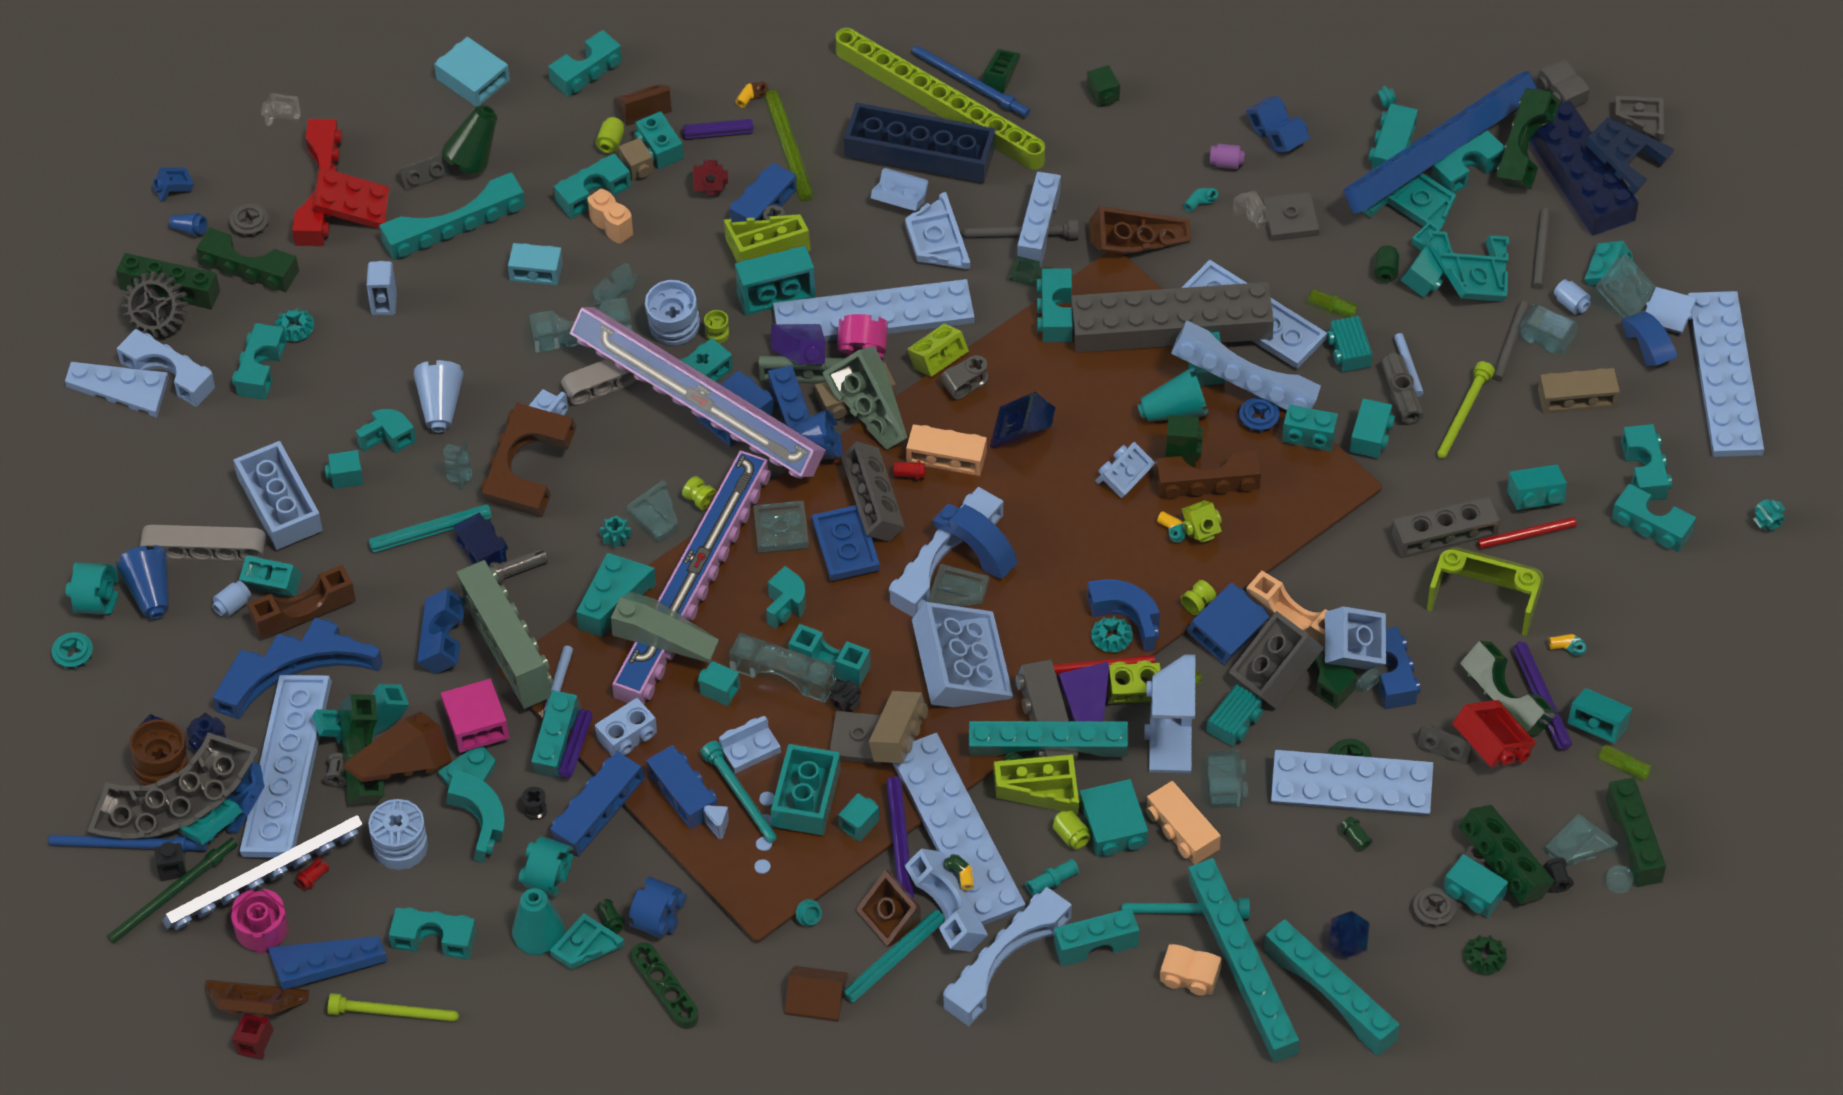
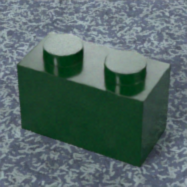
(1184, 438)

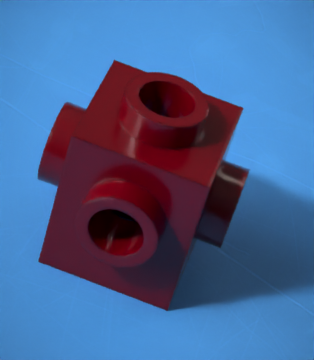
(702, 183)

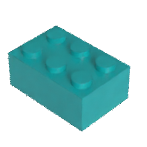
(774, 279)
(805, 789)

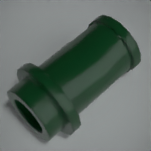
(1355, 832)
(612, 919)

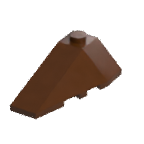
(1135, 231)
(407, 747)

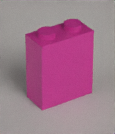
(475, 715)

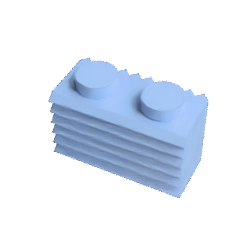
(381, 288)

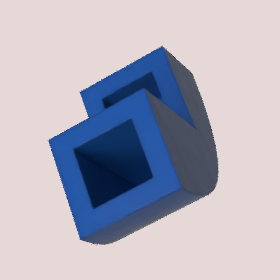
(1652, 338)

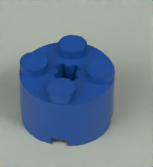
(657, 907)

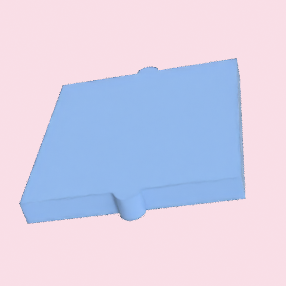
(1671, 309)

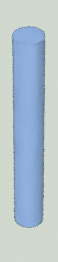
(1404, 351)
(560, 671)

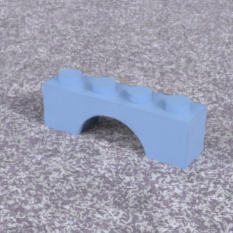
(1038, 216)
(145, 353)
(961, 925)

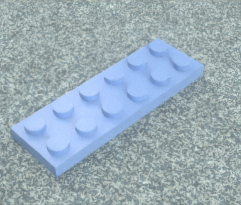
(1293, 335)
(1352, 782)

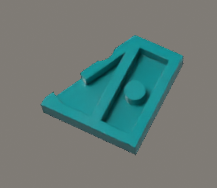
(475, 762)
(585, 942)

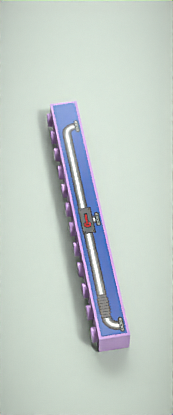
(697, 392)
(696, 570)

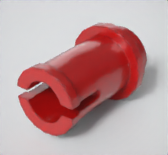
(910, 469)
(306, 878)

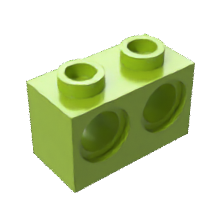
(937, 350)
(1135, 688)

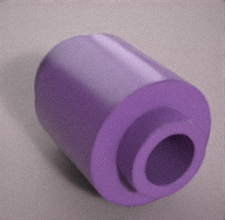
(1227, 156)

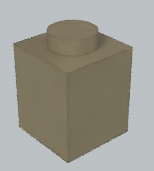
(636, 159)

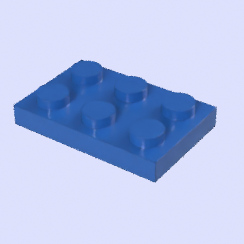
(845, 543)

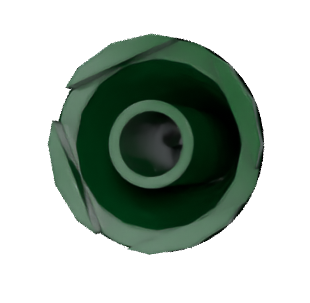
(472, 141)

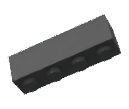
(1042, 698)

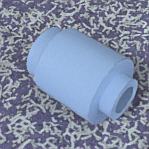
(1572, 296)
(231, 599)

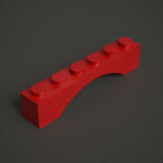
(322, 144)

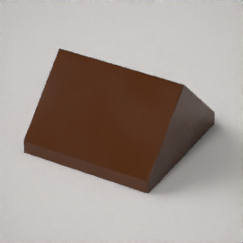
(644, 103)
(889, 909)
(815, 993)

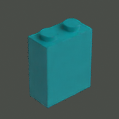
(1113, 818)

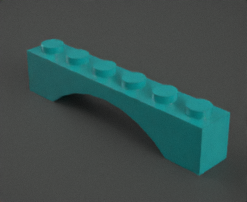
(409, 234)
(1005, 737)
(1362, 1013)

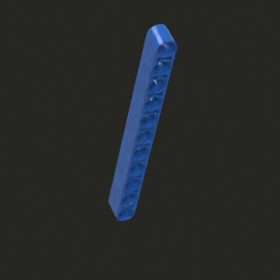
(1437, 143)

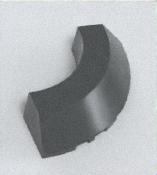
(177, 799)

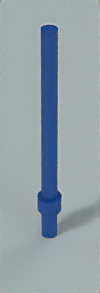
(1007, 101)
(142, 843)

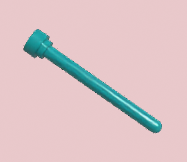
(713, 754)
(1242, 905)

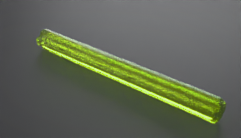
(789, 144)

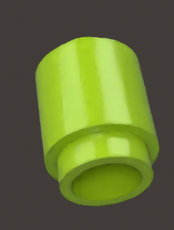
(610, 135)
(1071, 829)

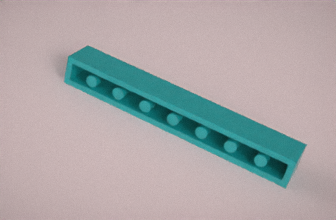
(1243, 960)

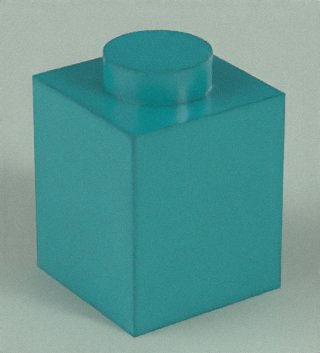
(344, 469)
(719, 683)
(858, 817)

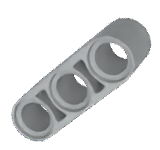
(595, 381)

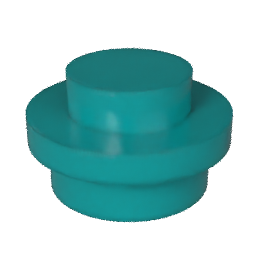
(1386, 96)
(808, 912)

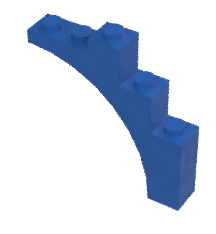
(287, 655)

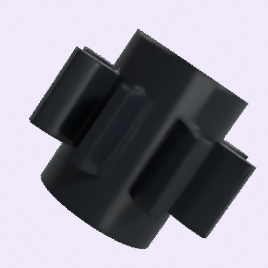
(845, 696)

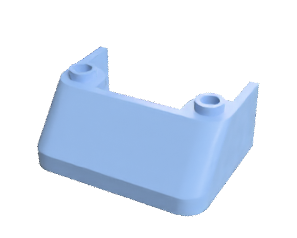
(1171, 716)

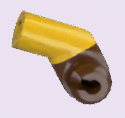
(751, 91)

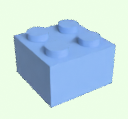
(1355, 638)

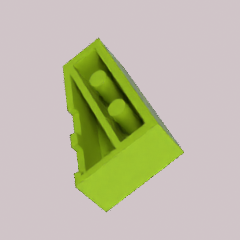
(764, 237)
(1038, 782)

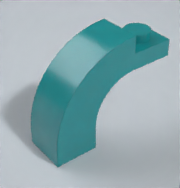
(390, 706)
(481, 800)

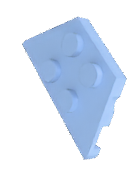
(937, 235)

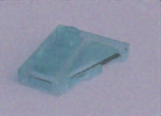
(958, 587)
(1579, 841)

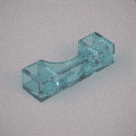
(553, 332)
(809, 675)

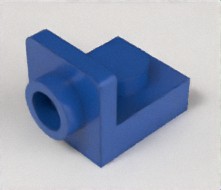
(172, 180)

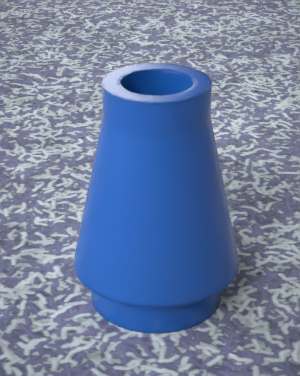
(192, 224)

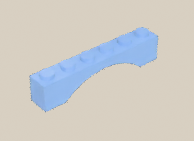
(1206, 352)
(913, 586)
(968, 995)

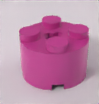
(861, 332)
(259, 920)

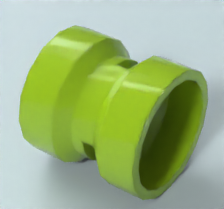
(716, 326)
(697, 491)
(1201, 595)

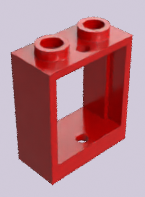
(1494, 733)

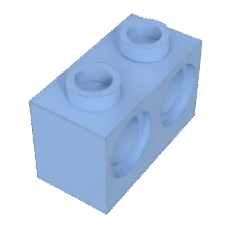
(623, 724)

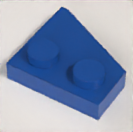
(246, 795)

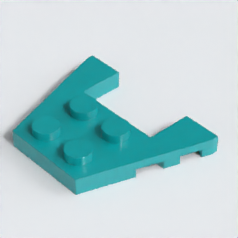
(1421, 201)
(1473, 275)

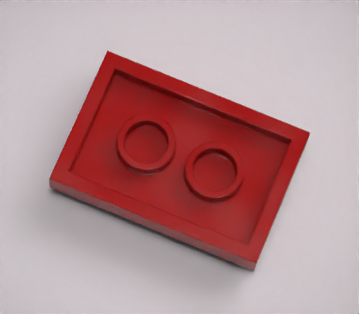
(350, 198)

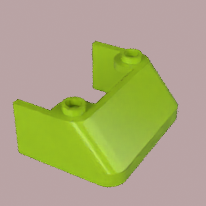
(1489, 570)

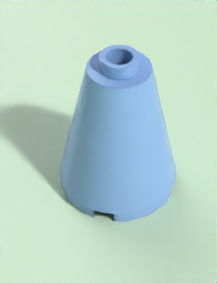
(438, 392)

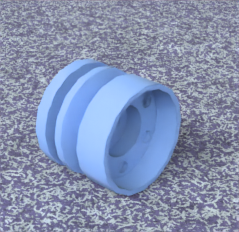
(672, 312)
(398, 834)

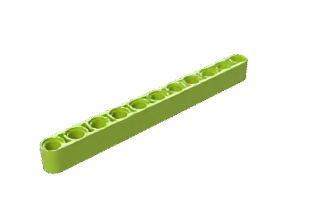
(937, 96)

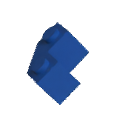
(1271, 120)

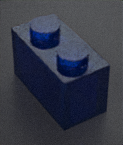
(479, 540)

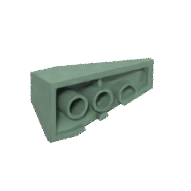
(867, 391)
(656, 625)

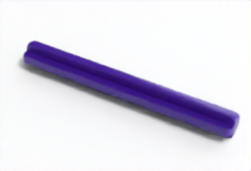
(1539, 687)
(899, 832)

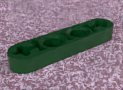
(661, 987)

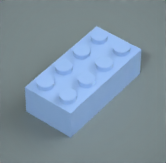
(278, 495)

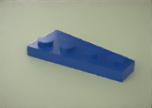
(320, 960)

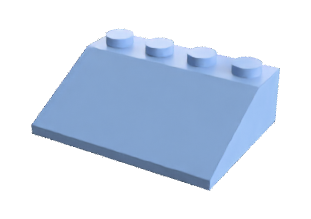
(961, 655)

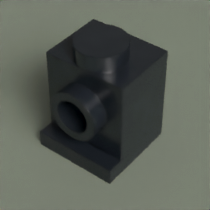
(168, 855)

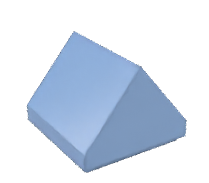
(716, 819)

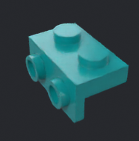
(1603, 259)

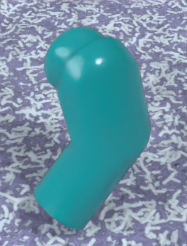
(1201, 196)

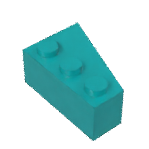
(613, 580)

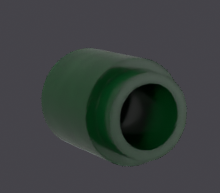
(1386, 263)

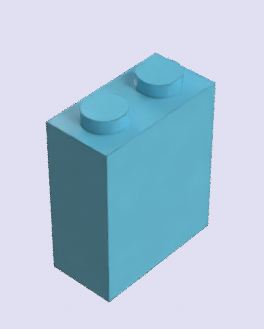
(472, 71)

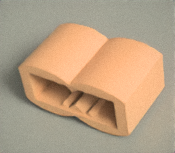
(610, 216)
(1190, 970)

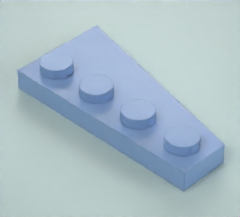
(125, 385)

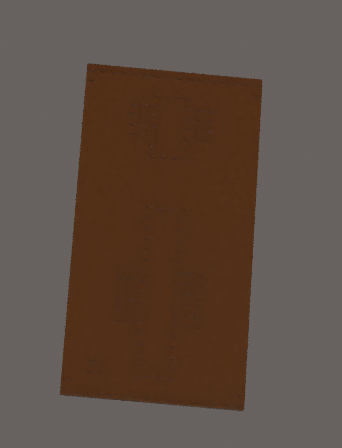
(1062, 535)

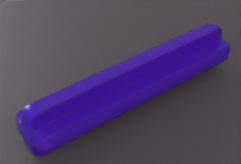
(718, 128)
(575, 743)

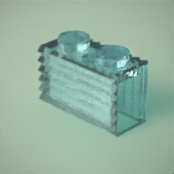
(1548, 329)
(1225, 778)

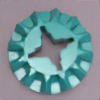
(296, 332)
(1113, 642)
(67, 643)

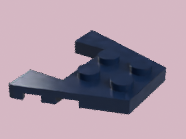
(1620, 145)

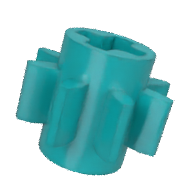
(1769, 514)
(615, 531)

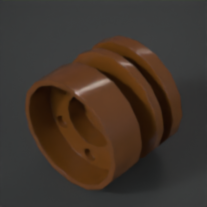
(157, 751)

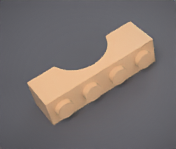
(1273, 597)

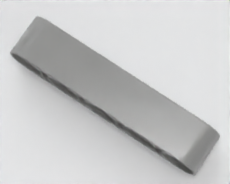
(205, 542)

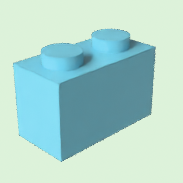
(535, 264)

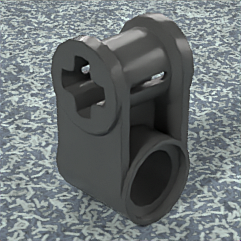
(962, 379)

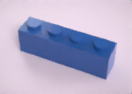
(597, 802)

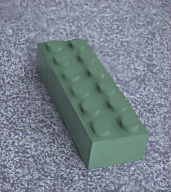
(505, 633)

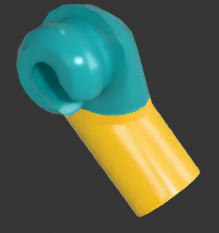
(1174, 525)
(1569, 642)

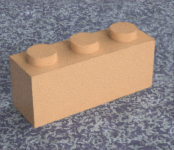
(947, 449)
(1182, 823)

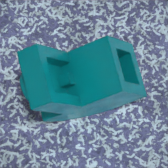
(387, 426)
(788, 595)

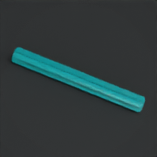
(425, 529)
(893, 956)

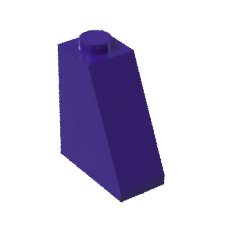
(799, 342)
(1085, 692)

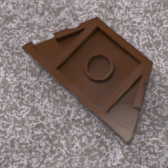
(253, 998)

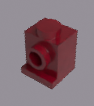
(252, 1036)

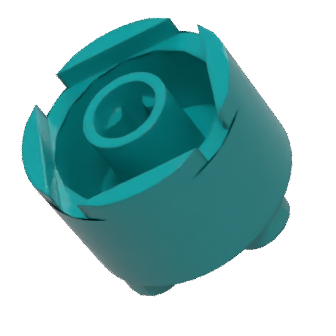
(93, 588)
(546, 865)

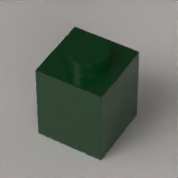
(1103, 86)

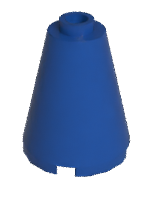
(821, 431)
(146, 579)

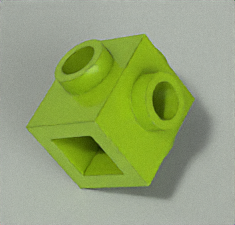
(1201, 521)

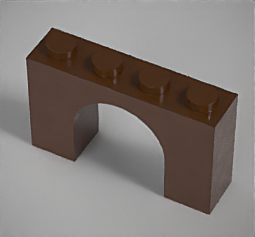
(524, 427)

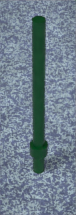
(211, 859)

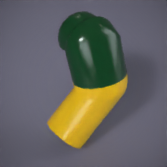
(964, 869)

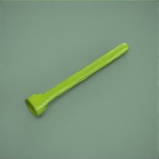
(1482, 373)
(339, 1004)

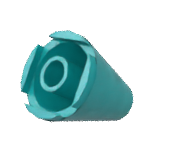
(1176, 397)
(536, 923)

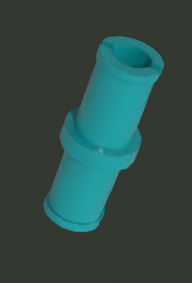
(1052, 877)

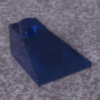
(1022, 419)

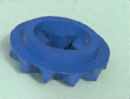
(1259, 406)

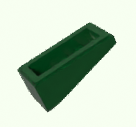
(1000, 72)

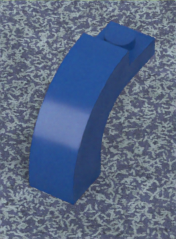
(981, 535)
(1128, 600)

